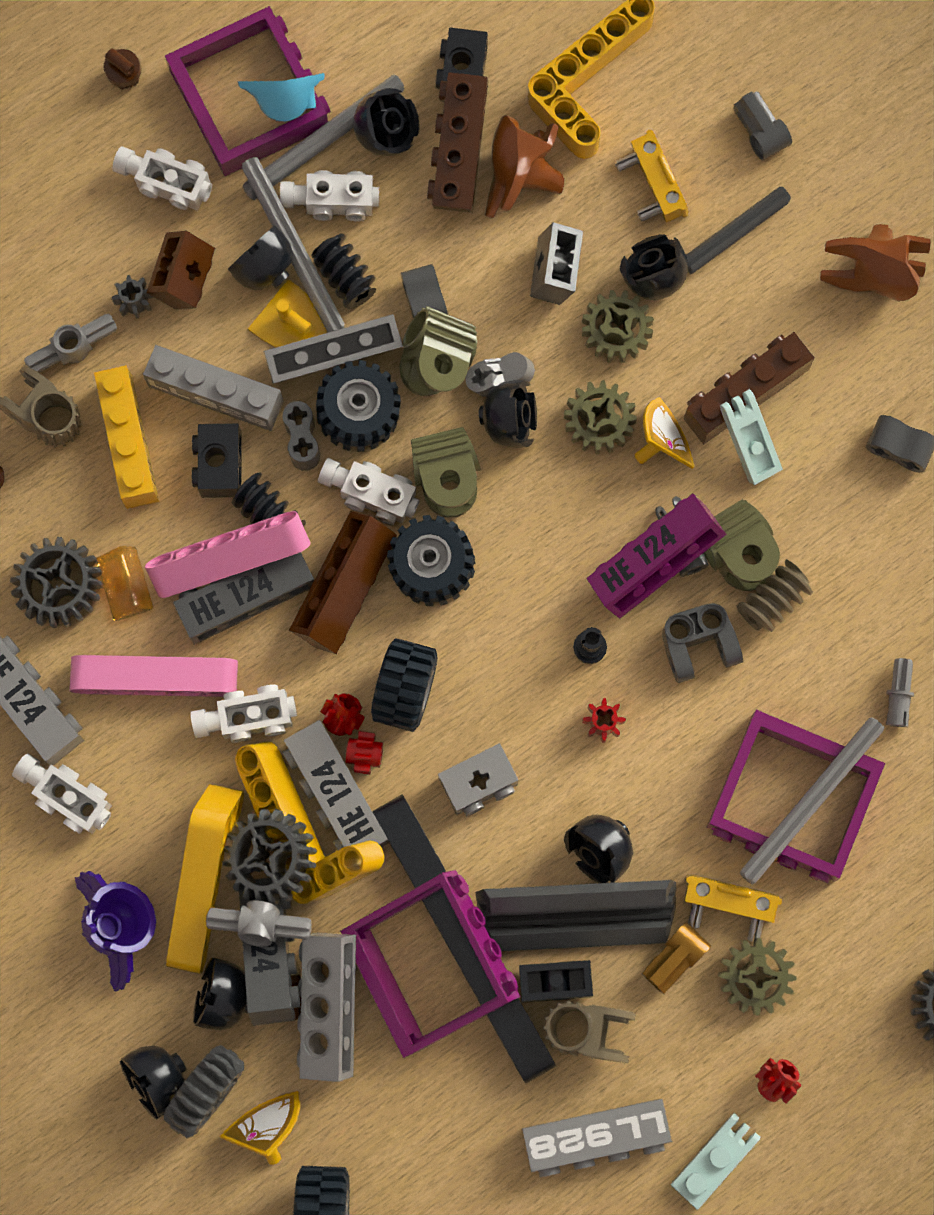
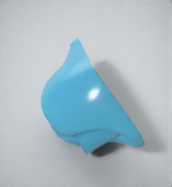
(285, 98)

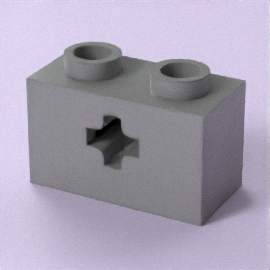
(459, 778)

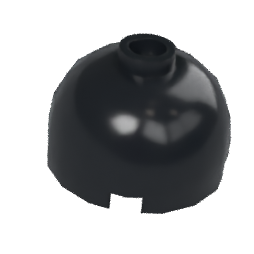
(386, 122)
(264, 261)
(655, 267)
(509, 414)
(602, 847)
(222, 996)
(154, 1076)

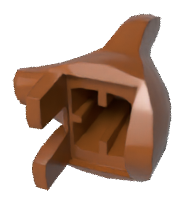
(520, 164)
(879, 263)

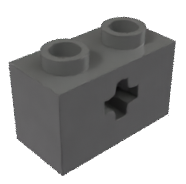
(556, 263)

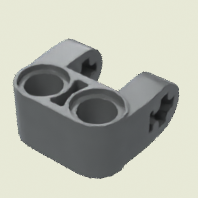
(698, 633)

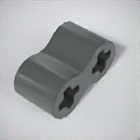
(423, 289)
(301, 435)
(901, 443)

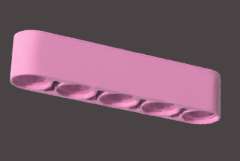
(227, 554)
(153, 675)

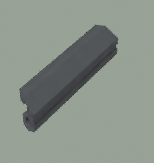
(579, 914)

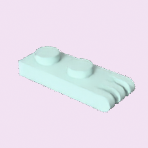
(751, 438)
(714, 1162)

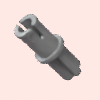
(900, 693)

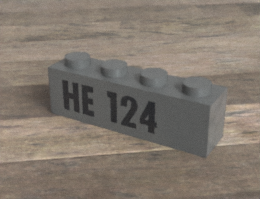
(241, 596)
(269, 974)

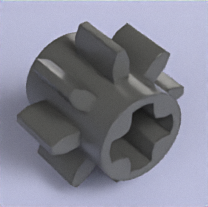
(125, 290)

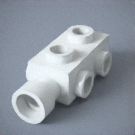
(176, 174)
(338, 198)
(375, 494)
(255, 712)
(72, 801)

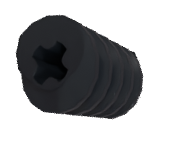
(342, 271)
(256, 502)

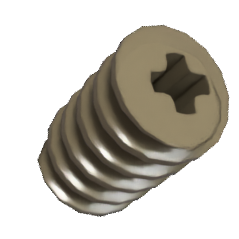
(775, 596)

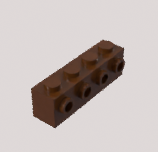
(459, 142)
(763, 375)
(343, 582)

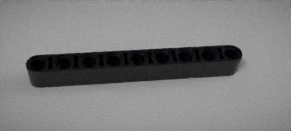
(422, 865)

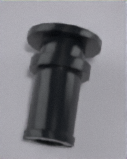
(590, 646)

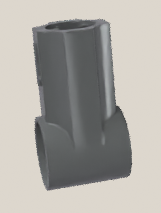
(765, 132)

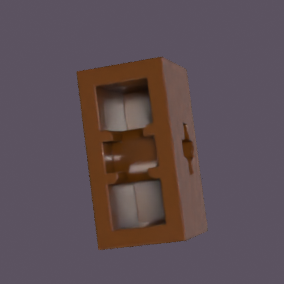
(181, 270)

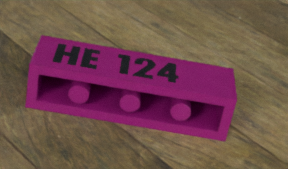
(656, 556)

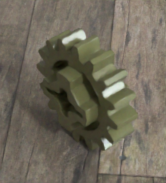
(611, 312)
(610, 424)
(757, 959)

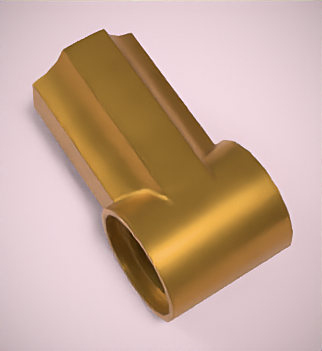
(681, 952)

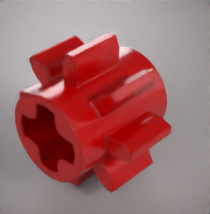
(603, 710)
(342, 714)
(364, 752)
(778, 1080)

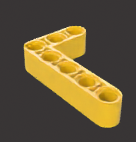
(584, 68)
(271, 789)
(200, 876)

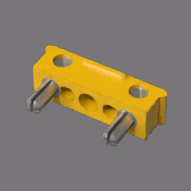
(659, 177)
(731, 899)

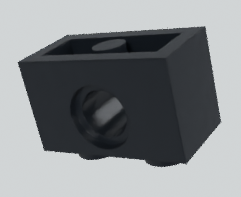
(463, 47)
(217, 440)
(555, 981)

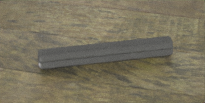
(737, 229)

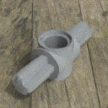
(85, 335)
(258, 923)

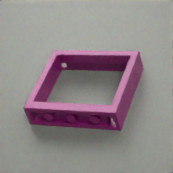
(271, 141)
(816, 746)
(384, 986)

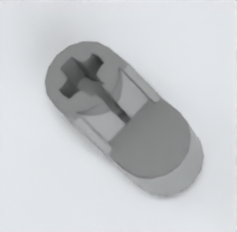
(492, 372)

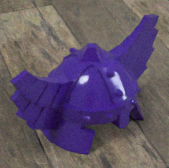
(116, 922)

